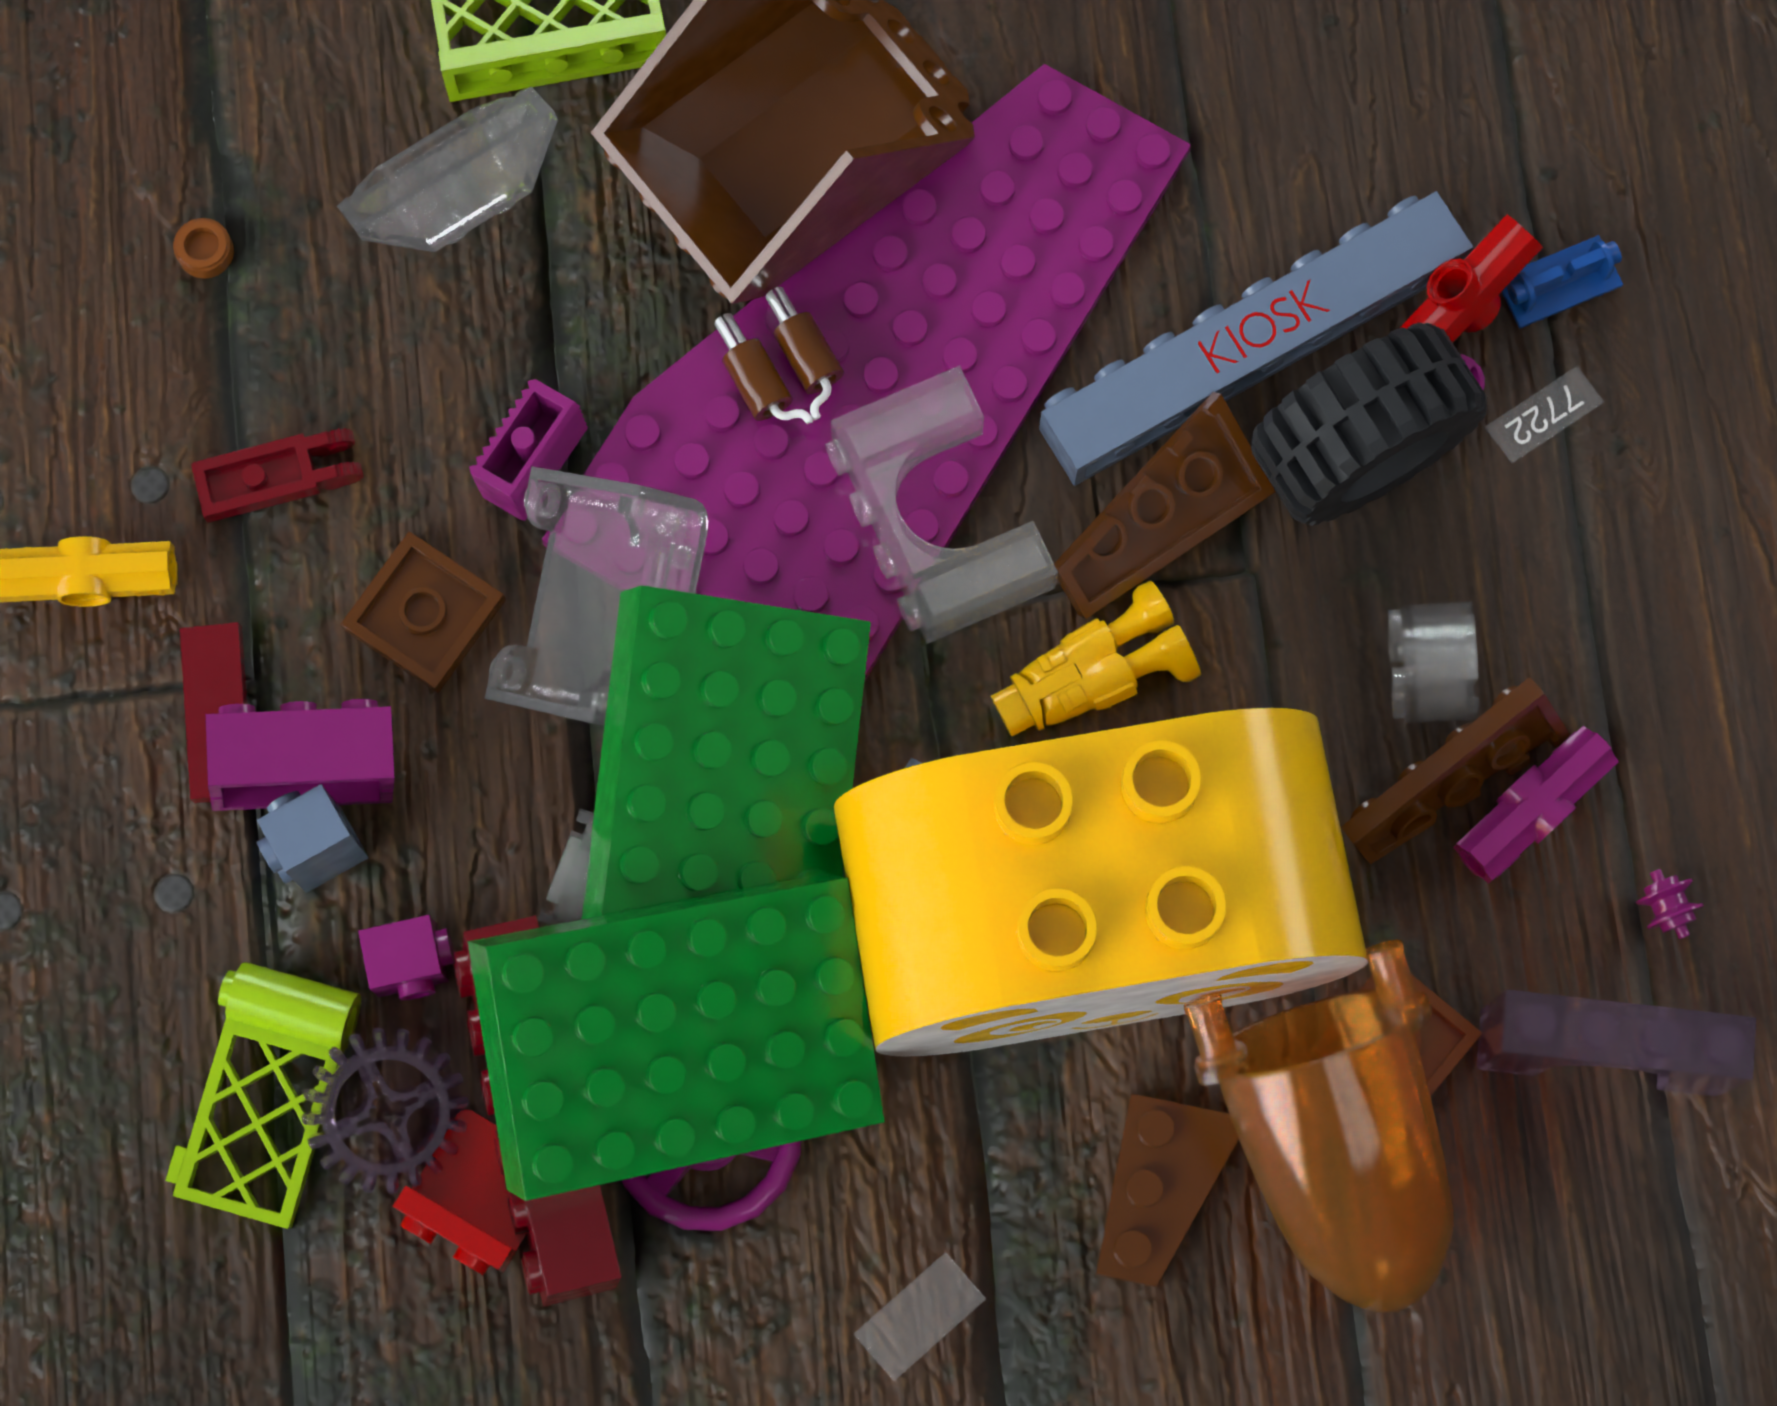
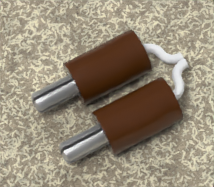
(756, 374)

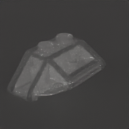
(455, 175)

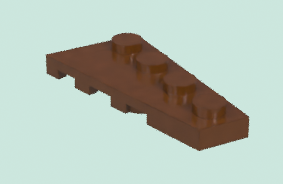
(1454, 773)

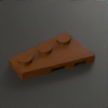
(1159, 1184)

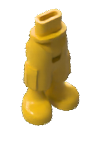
(1090, 673)

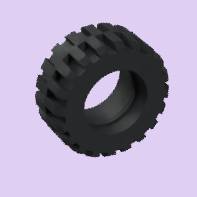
(1368, 423)

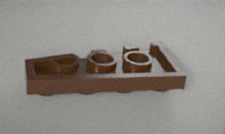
(1171, 505)

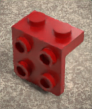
(465, 1200)

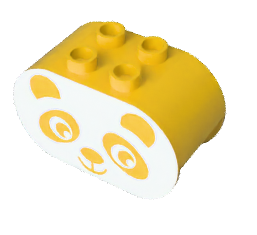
(1097, 880)

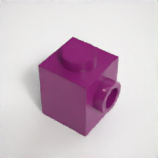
(406, 957)

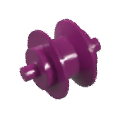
(1669, 904)

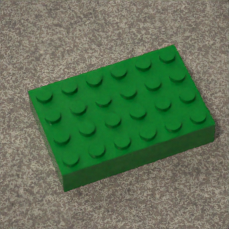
(722, 748)
(675, 1034)

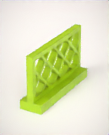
(549, 54)

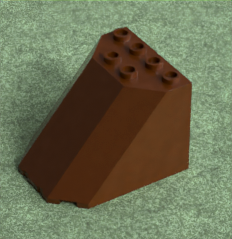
(781, 130)

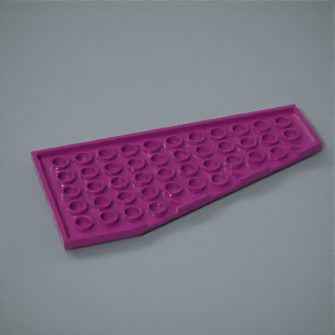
(966, 268)

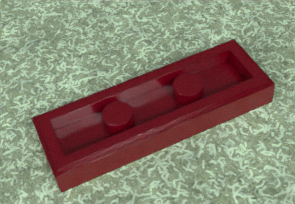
(211, 678)

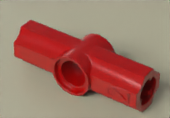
(1468, 290)

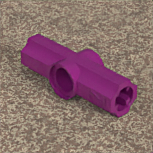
(1536, 804)

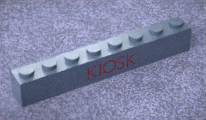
(1252, 338)

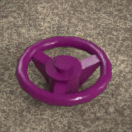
(653, 1190)

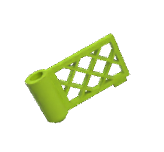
(280, 1013)

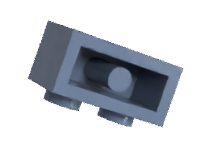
(308, 838)

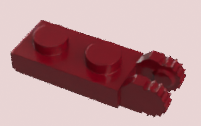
(272, 474)

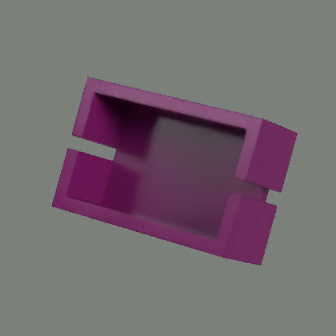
(294, 749)

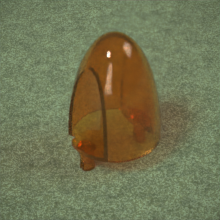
(1341, 1131)

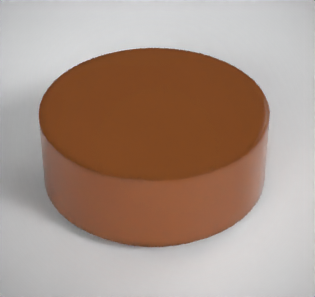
(203, 248)

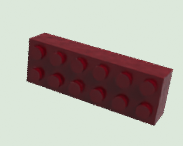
(566, 1231)

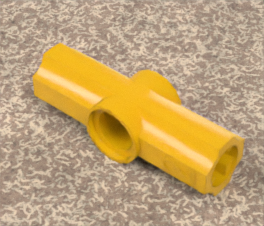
(87, 571)

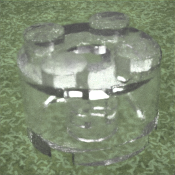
(1436, 661)

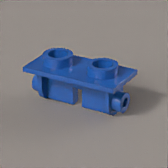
(1563, 280)

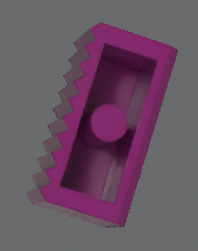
(536, 434)

